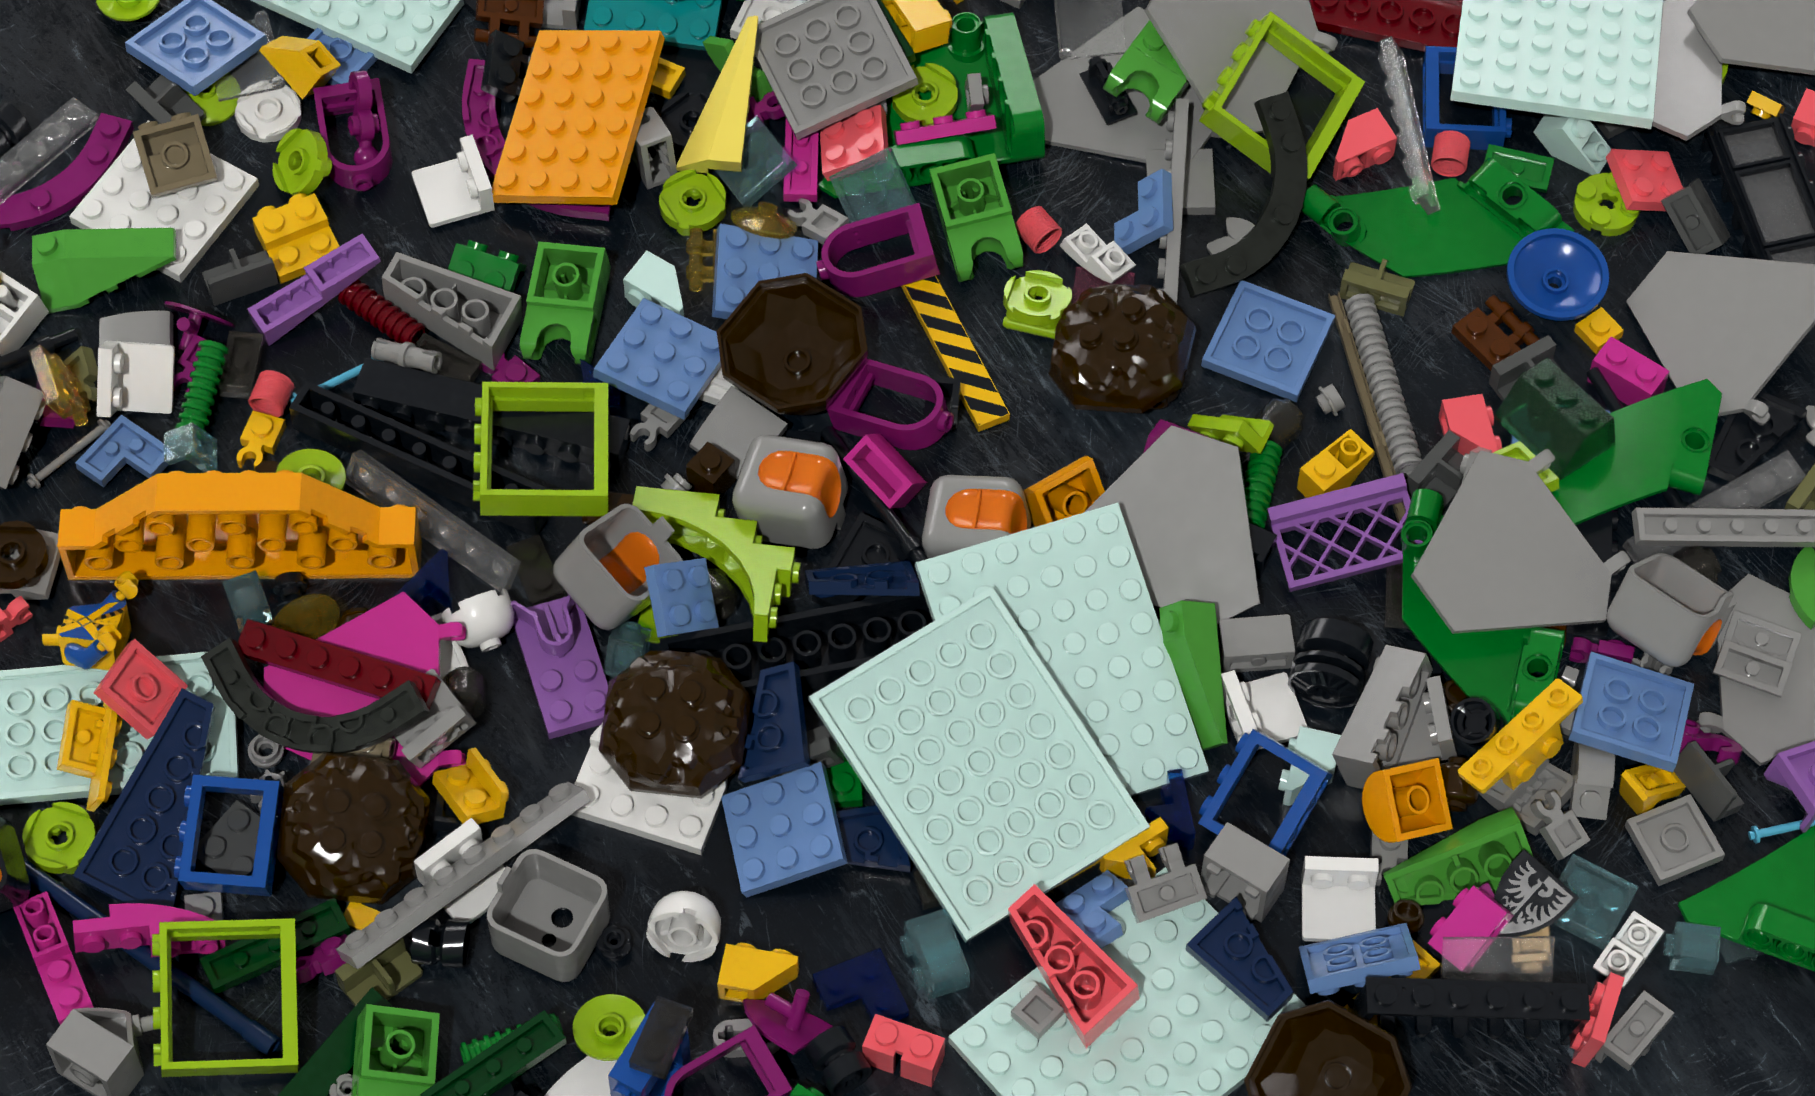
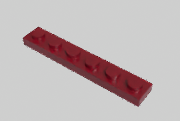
(330, 662)

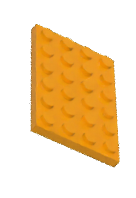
(577, 117)

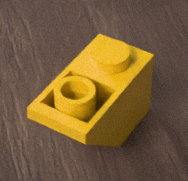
(301, 63)
(1335, 466)
(754, 972)

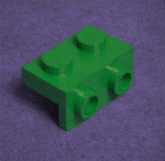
(480, 265)

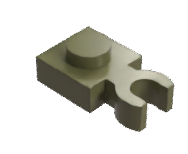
(85, 367)

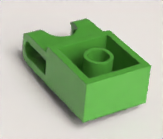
(1149, 69)
(975, 213)
(565, 299)
(411, 1067)

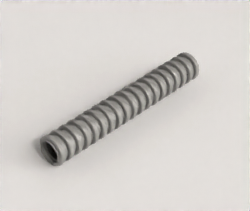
(1383, 383)

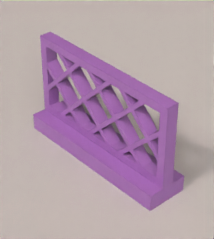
(1330, 507)

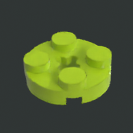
(943, 95)
(297, 173)
(689, 184)
(1601, 218)
(1024, 308)
(43, 825)

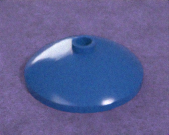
(1560, 259)

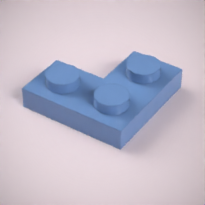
(1153, 214)
(119, 445)
(1090, 908)

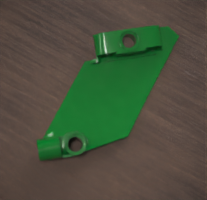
(1466, 234)
(1657, 447)
(1482, 663)

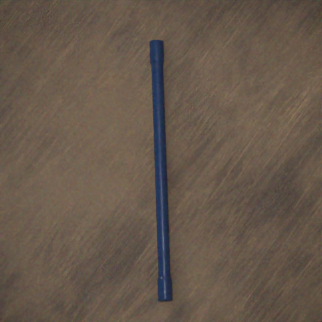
(249, 1029)

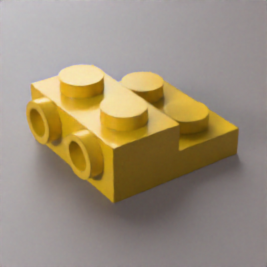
(294, 234)

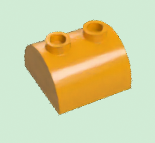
(1064, 492)
(1406, 801)

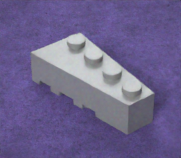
(454, 306)
(1383, 715)

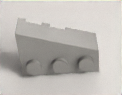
(18, 409)

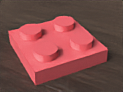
(853, 140)
(1643, 177)
(140, 688)
(1601, 1009)

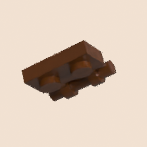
(510, 12)
(1486, 339)

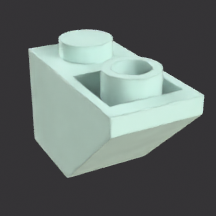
(1573, 142)
(654, 281)
(1316, 747)

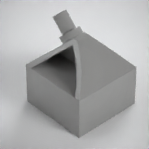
(100, 1050)

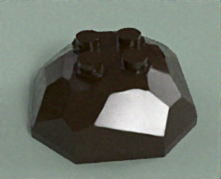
(792, 344)
(1327, 1054)

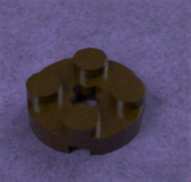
(32, 551)

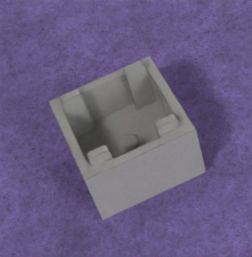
(1244, 869)

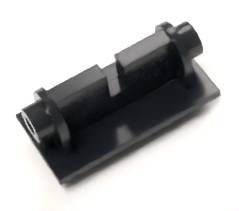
(1110, 107)

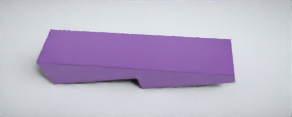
(322, 282)

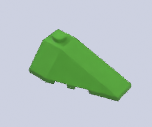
(85, 262)
(1193, 646)
(1458, 862)

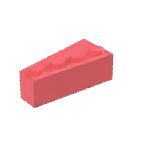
(1073, 965)

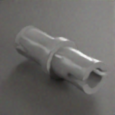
(406, 355)

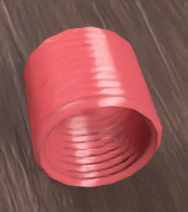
(1450, 153)
(1038, 229)
(271, 393)

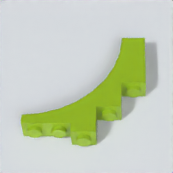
(731, 544)

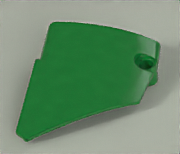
(999, 55)
(1766, 904)

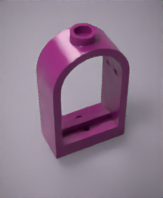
(340, 100)
(873, 230)
(916, 436)
(755, 1051)

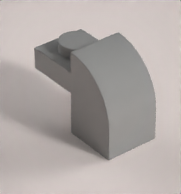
(1592, 781)

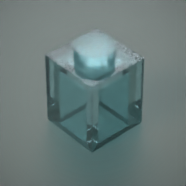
(247, 600)
(1693, 948)

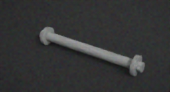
(34, 480)

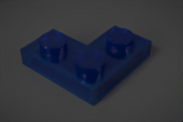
(862, 978)

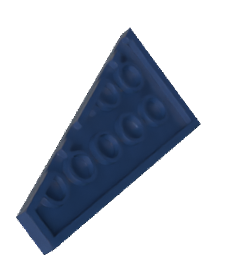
(140, 837)

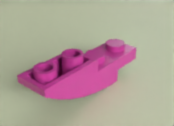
(133, 926)
(52, 955)

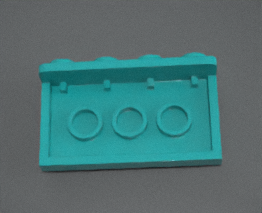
(680, 21)

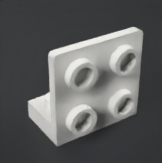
(455, 187)
(135, 378)
(1262, 706)
(446, 852)
(1337, 896)

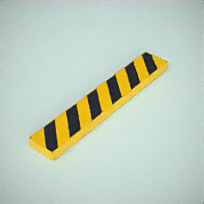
(956, 352)

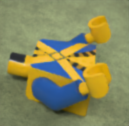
(95, 632)

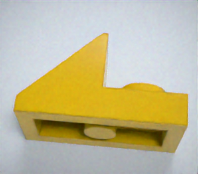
(1647, 785)
(1143, 844)

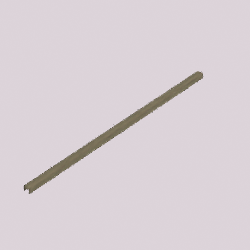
(1364, 394)

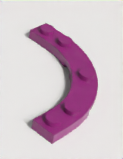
(482, 122)
(70, 185)

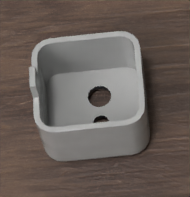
(525, 907)

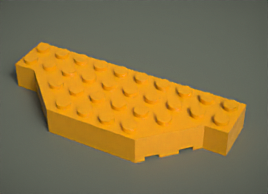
(238, 524)

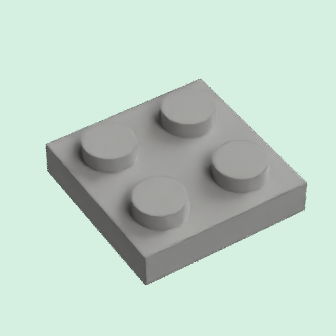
(1674, 840)

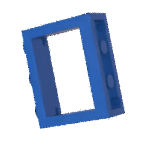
(1441, 61)
(1300, 809)
(267, 840)
(631, 1082)

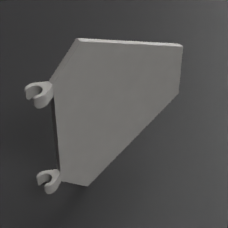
(1208, 31)
(1759, 32)
(1688, 78)
(1076, 123)
(1725, 321)
(1189, 522)
(1512, 554)
(1756, 718)

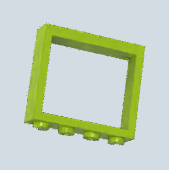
(1308, 57)
(546, 398)
(225, 930)

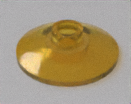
(764, 221)
(309, 616)

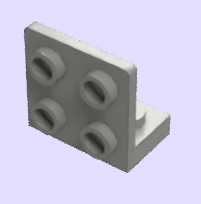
(437, 729)
(1431, 729)

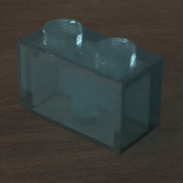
(936, 954)

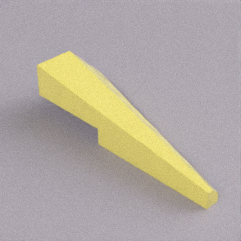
(721, 128)

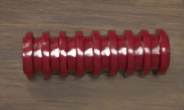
(381, 313)

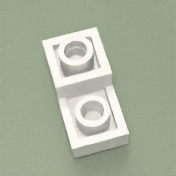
(1101, 260)
(1629, 948)

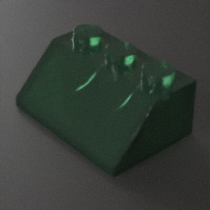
(1557, 415)

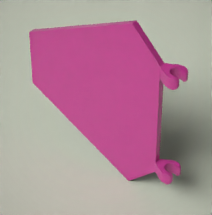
(390, 632)

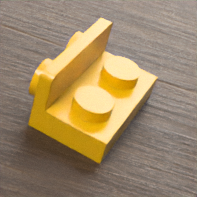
(473, 789)

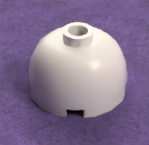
(485, 619)
(684, 925)

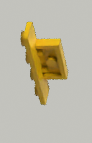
(1524, 741)
(89, 748)

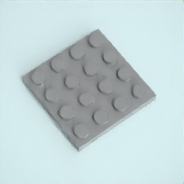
(831, 61)

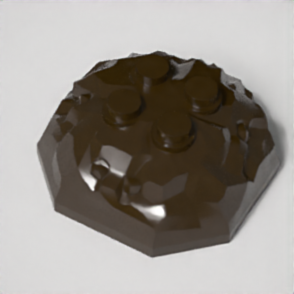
(1121, 348)
(675, 724)
(352, 828)

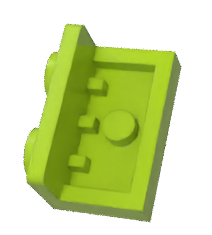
(1243, 432)

